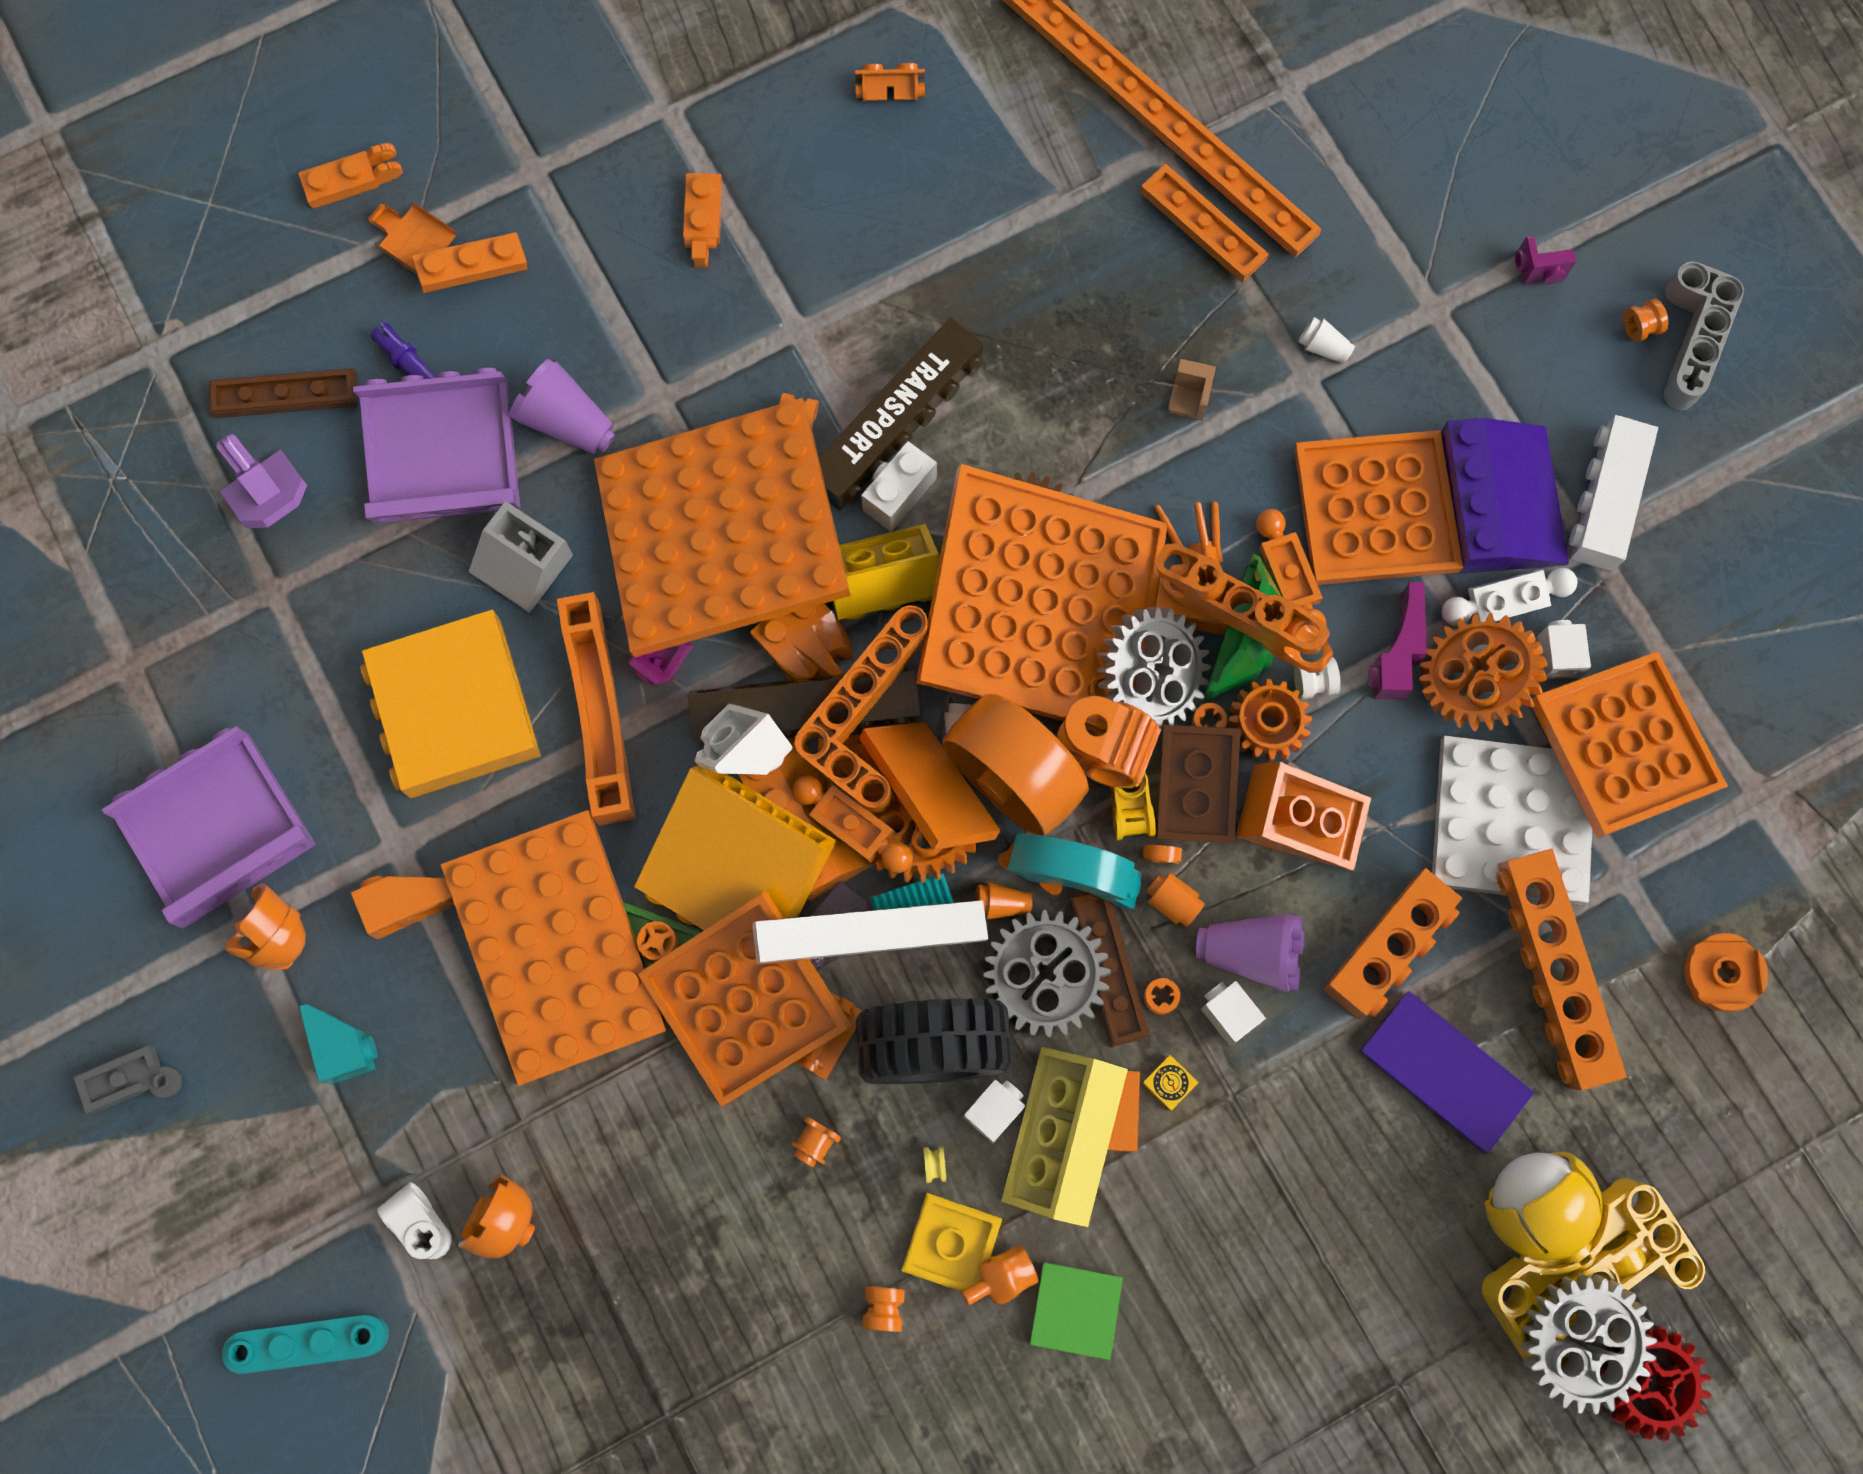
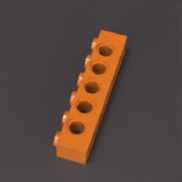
(1602, 1061)

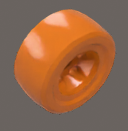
(1016, 764)

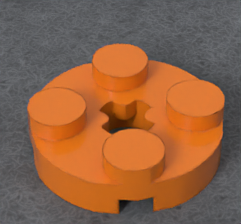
(1709, 989)

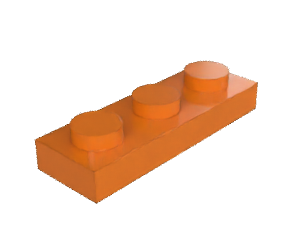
(469, 262)

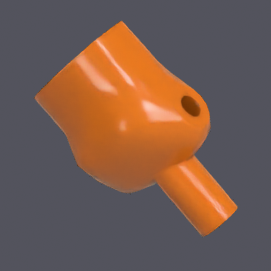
(1002, 1277)

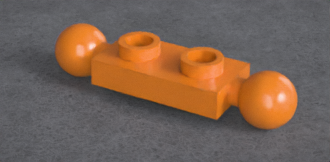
(1288, 564)
(852, 823)

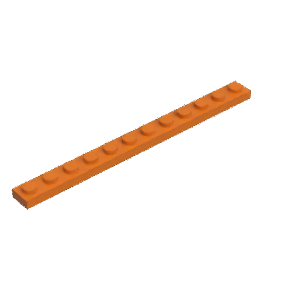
(1170, 123)

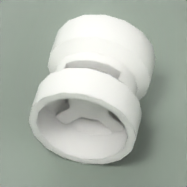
(1323, 682)

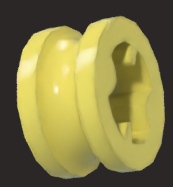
(934, 1164)

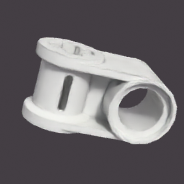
(410, 1218)

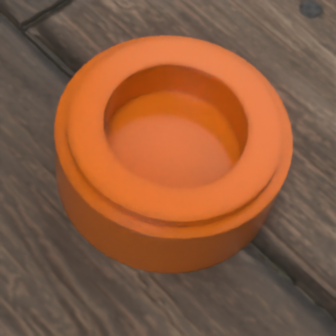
(1162, 854)

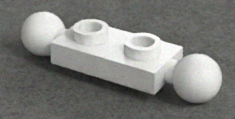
(1510, 596)

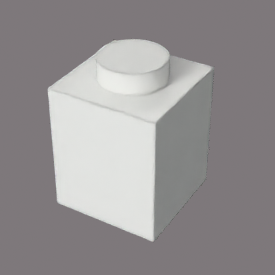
(1565, 649)
(1231, 1011)
(995, 1109)

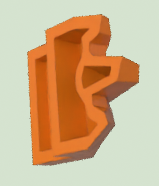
(805, 642)

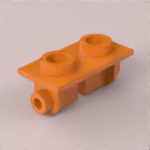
(903, 79)
(824, 1058)

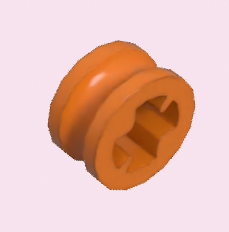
(1215, 710)
(1159, 984)

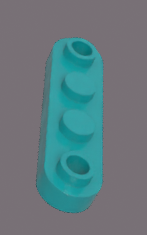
(305, 1344)

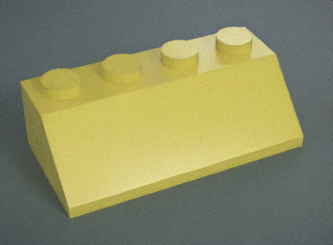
(1064, 1136)

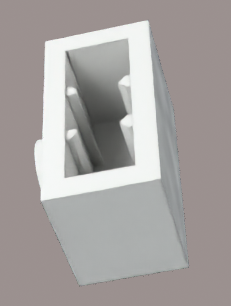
(899, 486)

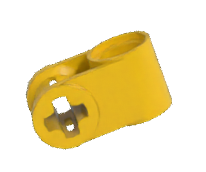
(1131, 808)

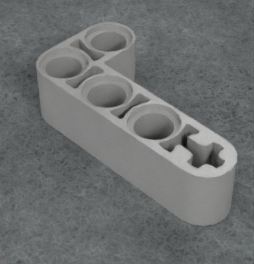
(1699, 340)

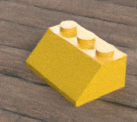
(888, 571)

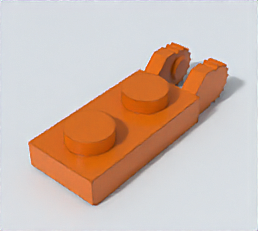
(350, 175)

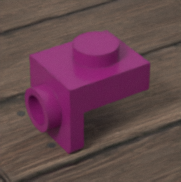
(1543, 267)
(661, 665)

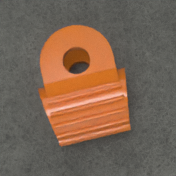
(1120, 744)

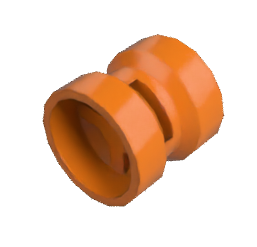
(883, 1307)

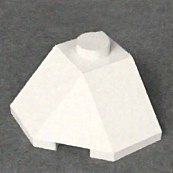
(742, 743)

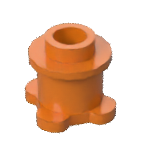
(814, 1143)

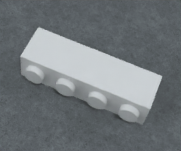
(1613, 493)

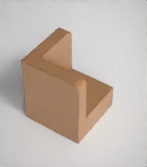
(1191, 389)

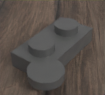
(126, 1079)

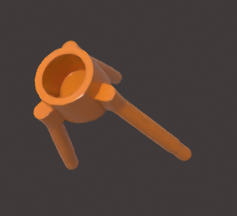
(1205, 547)

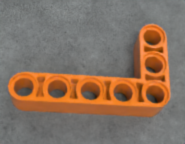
(858, 706)

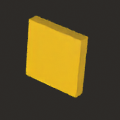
(950, 1243)

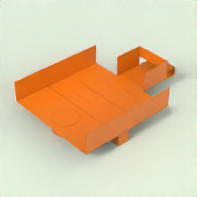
(412, 234)

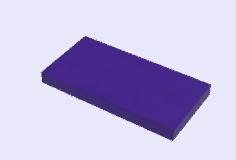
(1446, 1072)

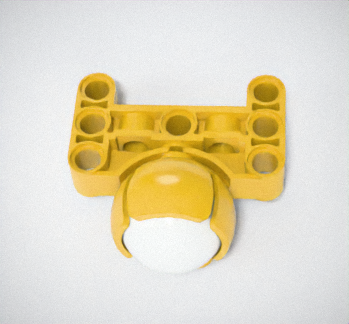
(1565, 1226)

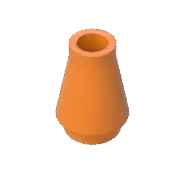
(1002, 900)

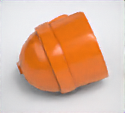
(273, 932)

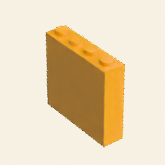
(449, 704)
(728, 848)

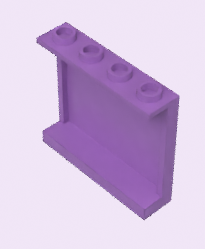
(438, 446)
(210, 825)

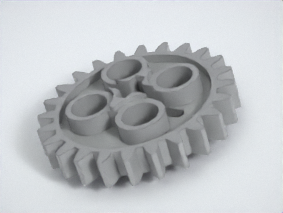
(1155, 666)
(1021, 950)
(1580, 1380)

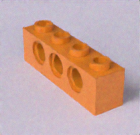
(1422, 893)

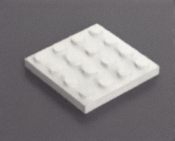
(1503, 805)

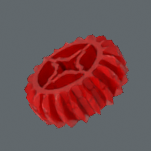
(1672, 1413)

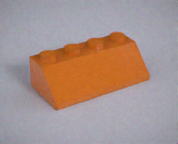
(778, 787)

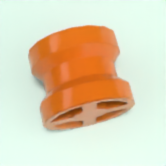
(1645, 320)
(653, 936)

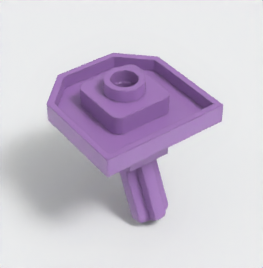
(263, 489)

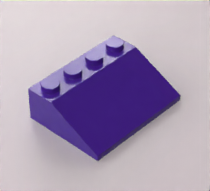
(1503, 495)

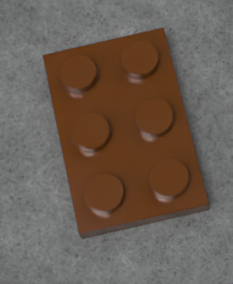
(1198, 783)

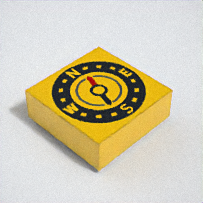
(1170, 1083)

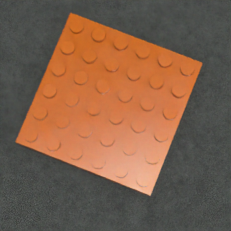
(720, 528)
(1033, 591)

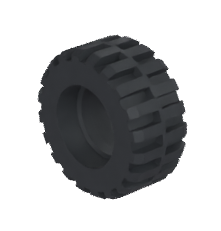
(933, 1041)

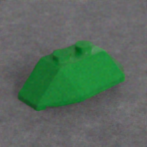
(1240, 656)

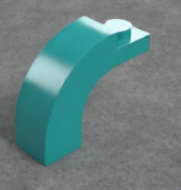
(1076, 866)

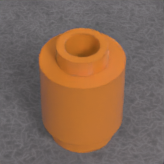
(1174, 899)

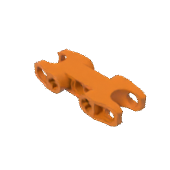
(1270, 620)

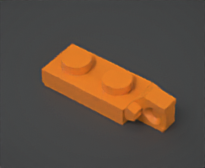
(702, 215)

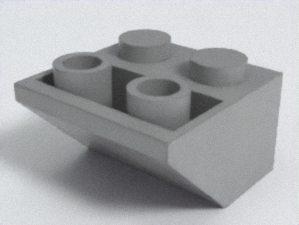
(519, 557)

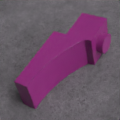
(1393, 670)

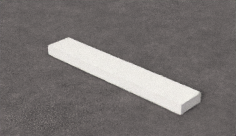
(869, 931)

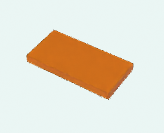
(929, 785)

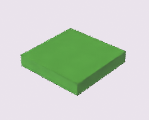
(1076, 1311)

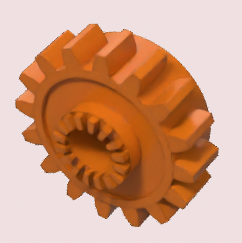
(1287, 712)

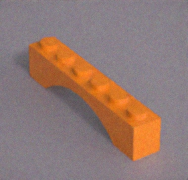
(598, 709)

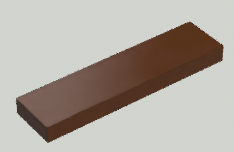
(282, 393)
(1122, 1005)

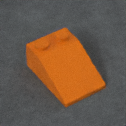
(1303, 815)

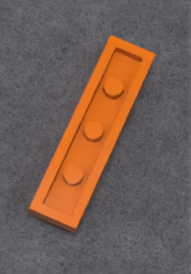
(1204, 223)

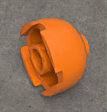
(499, 1221)

